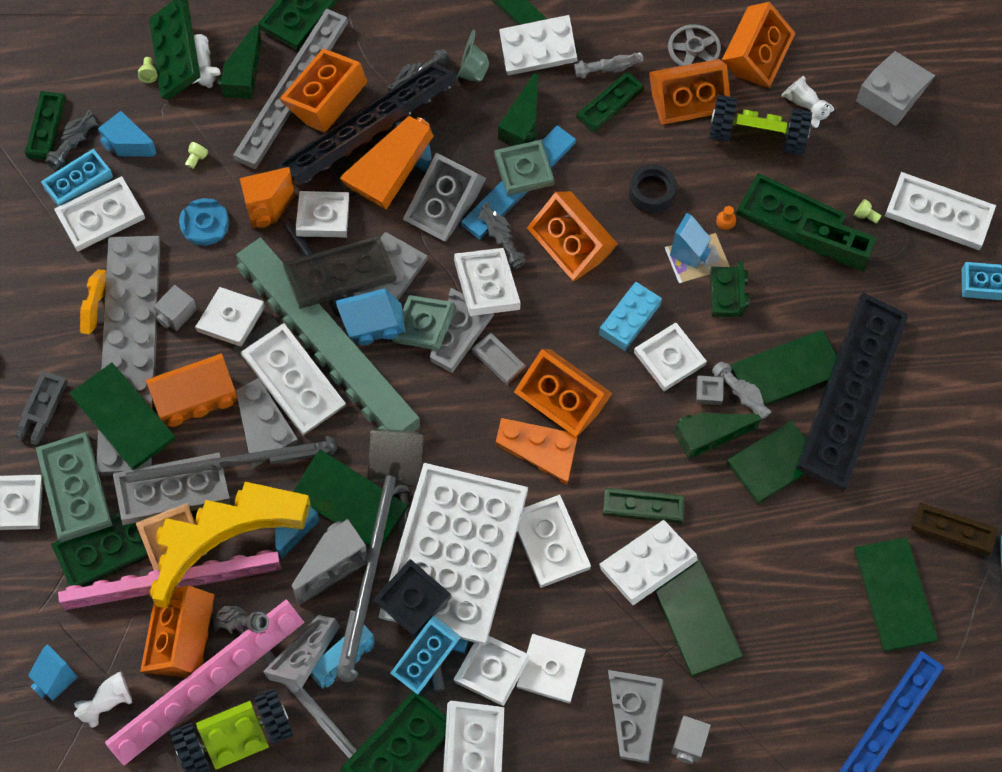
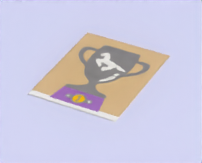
(686, 272)

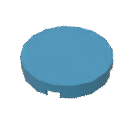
(204, 222)

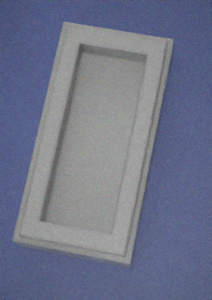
(499, 359)

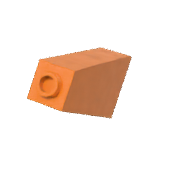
(389, 163)

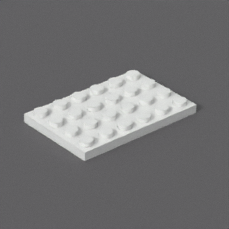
(463, 538)

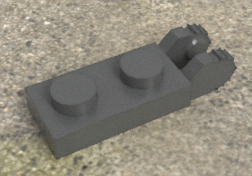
(41, 406)

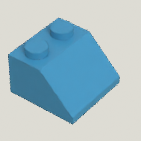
(372, 316)

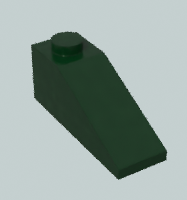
(241, 67)
(520, 120)
(837, 241)
(711, 430)

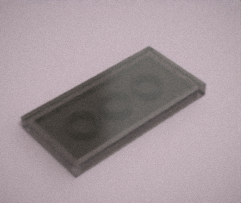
(339, 272)

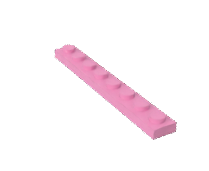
(134, 586)
(202, 684)

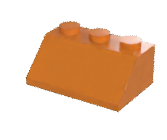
(759, 45)
(324, 89)
(688, 90)
(571, 235)
(192, 390)
(562, 392)
(178, 634)

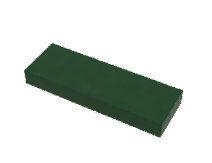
(610, 102)
(45, 125)
(643, 505)

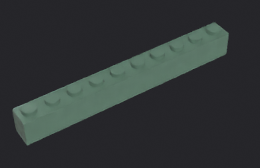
(327, 341)

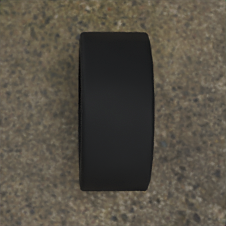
(656, 172)

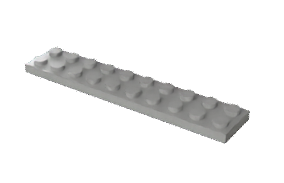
(130, 325)

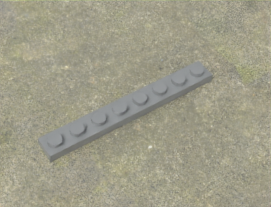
(275, 113)

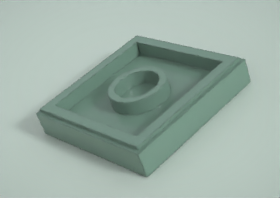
(524, 167)
(425, 322)

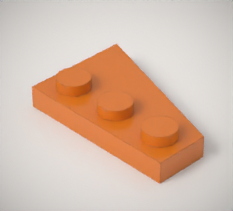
(539, 445)

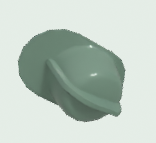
(474, 62)

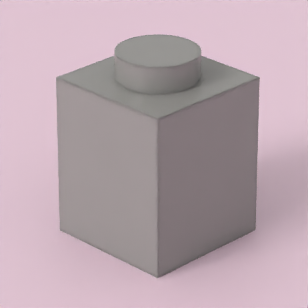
(174, 308)
(690, 740)

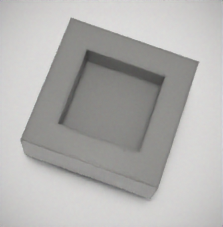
(709, 390)

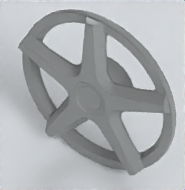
(694, 45)

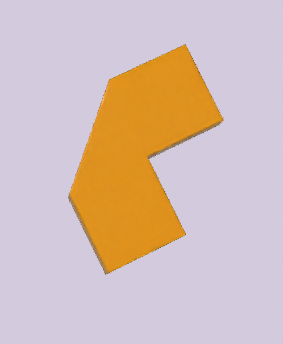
(89, 308)

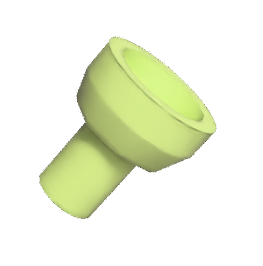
(147, 72)
(196, 152)
(864, 210)

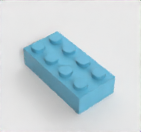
(77, 178)
(982, 281)
(630, 316)
(425, 654)
(326, 668)

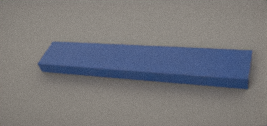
(894, 715)

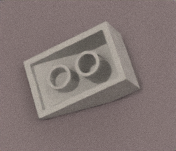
(894, 87)
(443, 197)
(334, 558)

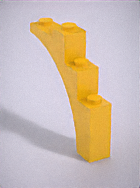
(185, 542)

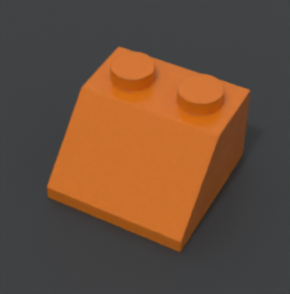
(267, 196)

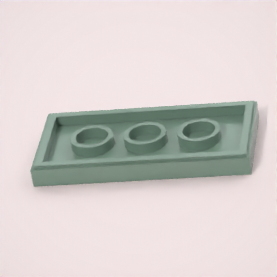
(73, 487)

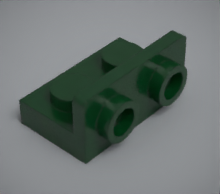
(728, 290)

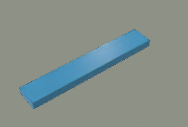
(556, 145)

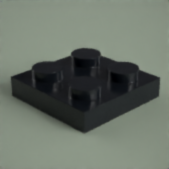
(412, 598)

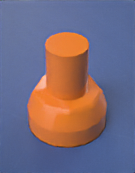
(726, 219)

